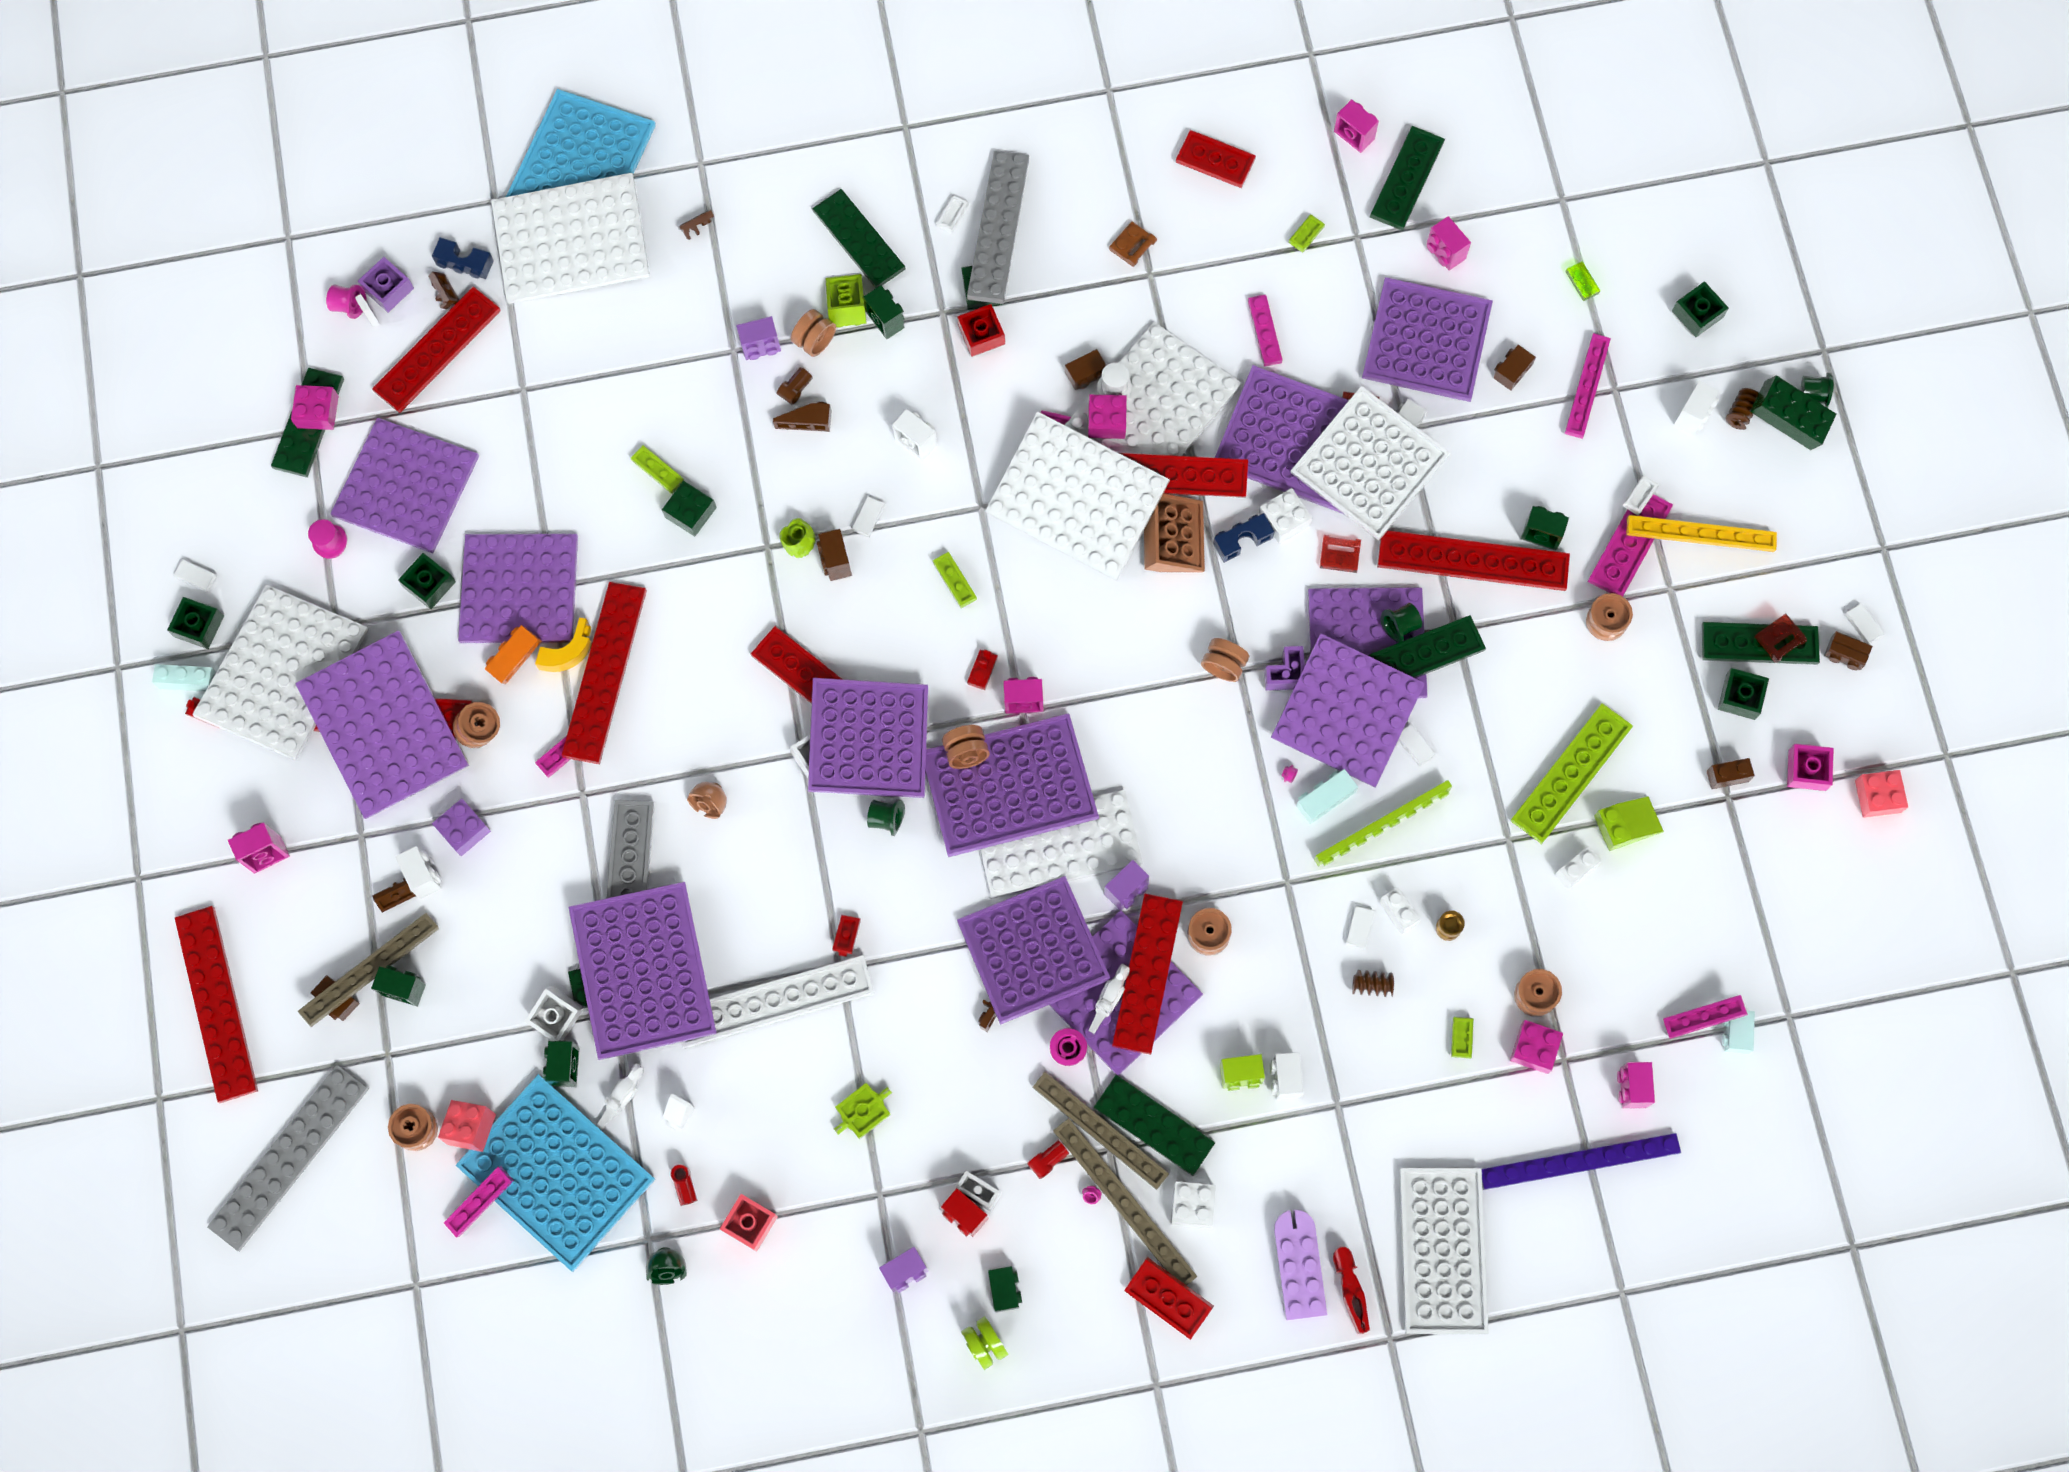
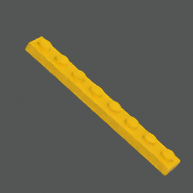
(1701, 533)

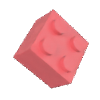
(1881, 793)
(467, 1125)
(748, 1222)

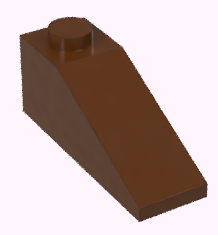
(809, 418)

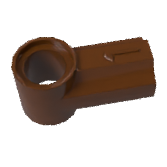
(791, 390)

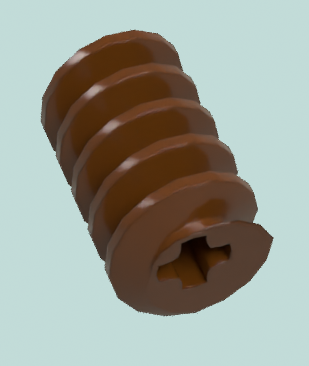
(1740, 411)
(1373, 982)

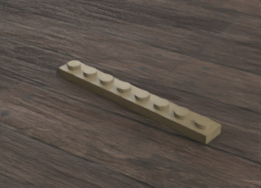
(367, 970)
(1100, 1130)

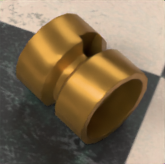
(1450, 925)

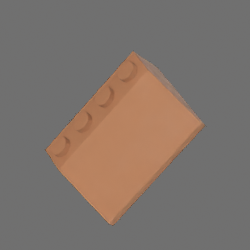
(1175, 536)

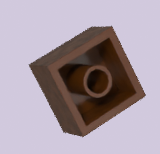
(833, 555)

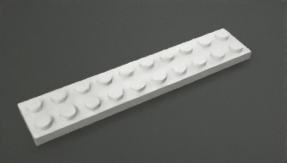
(788, 998)

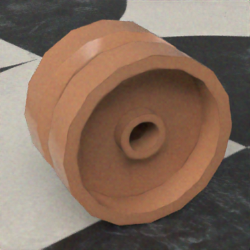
(813, 332)
(1609, 617)
(1225, 660)
(482, 715)
(965, 746)
(1209, 920)
(1529, 1000)
(401, 1126)

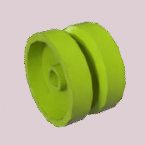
(985, 1342)

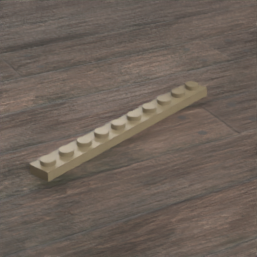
(1124, 1202)

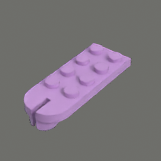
(1299, 1266)

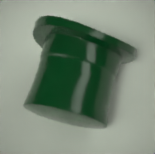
(1819, 388)
(1400, 621)
(886, 815)

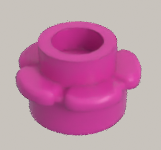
(1289, 773)
(1091, 1194)

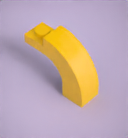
(569, 656)

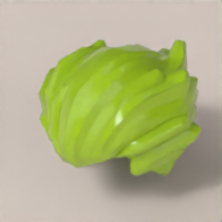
(797, 538)

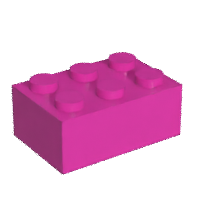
(258, 847)

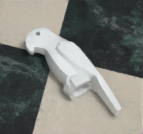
(1110, 997)
(621, 1095)

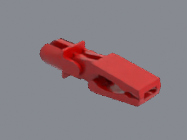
(1345, 1265)

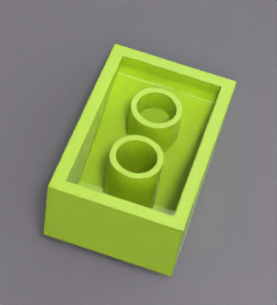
(846, 300)
(1628, 822)

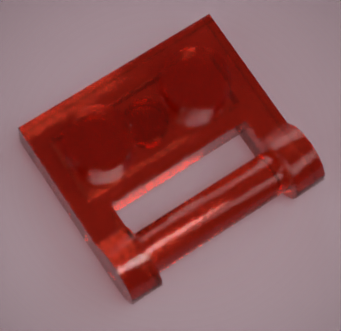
(1338, 559)
(1776, 633)

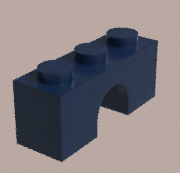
(476, 264)
(1255, 528)

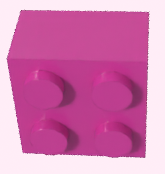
(1356, 125)
(1448, 243)
(314, 407)
(1107, 416)
(1023, 695)
(1810, 767)
(1536, 1047)
(1636, 1085)

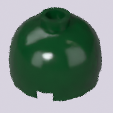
(665, 1266)

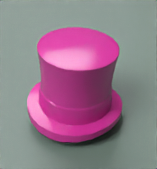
(343, 300)
(327, 539)
(1068, 1047)

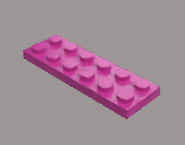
(1626, 552)

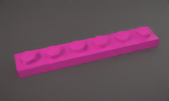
(1587, 386)

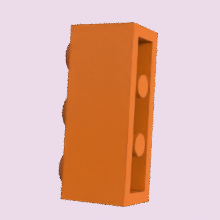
(512, 654)

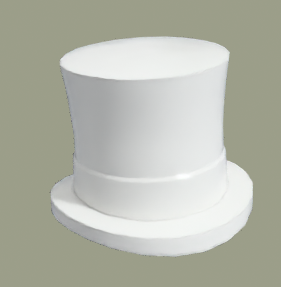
(1114, 380)

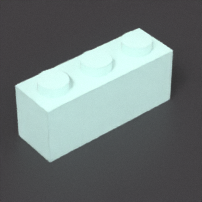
(182, 677)
(1326, 796)

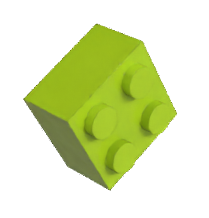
(1242, 1072)

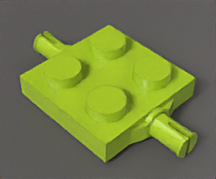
(862, 1110)

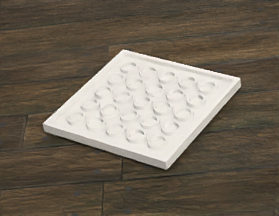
(1370, 463)

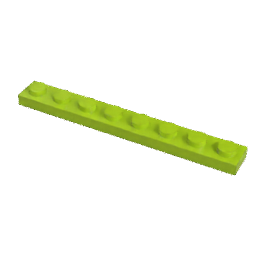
(1376, 828)

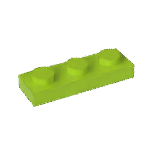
(657, 469)
(954, 580)

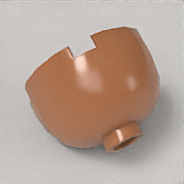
(708, 798)

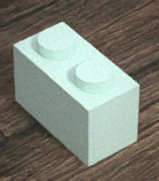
(1739, 1034)

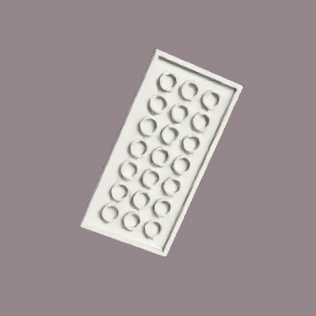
(1069, 851)
(1443, 1251)

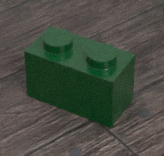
(1004, 1289)

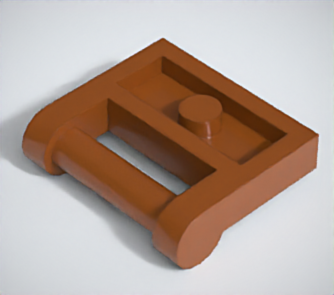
(1128, 240)

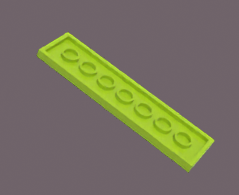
(1571, 773)

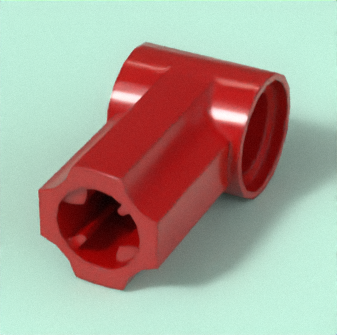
(1044, 1162)
(684, 1187)

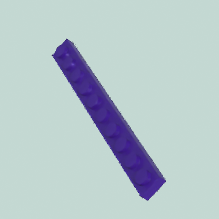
(1580, 1161)

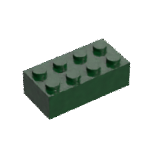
(1793, 412)

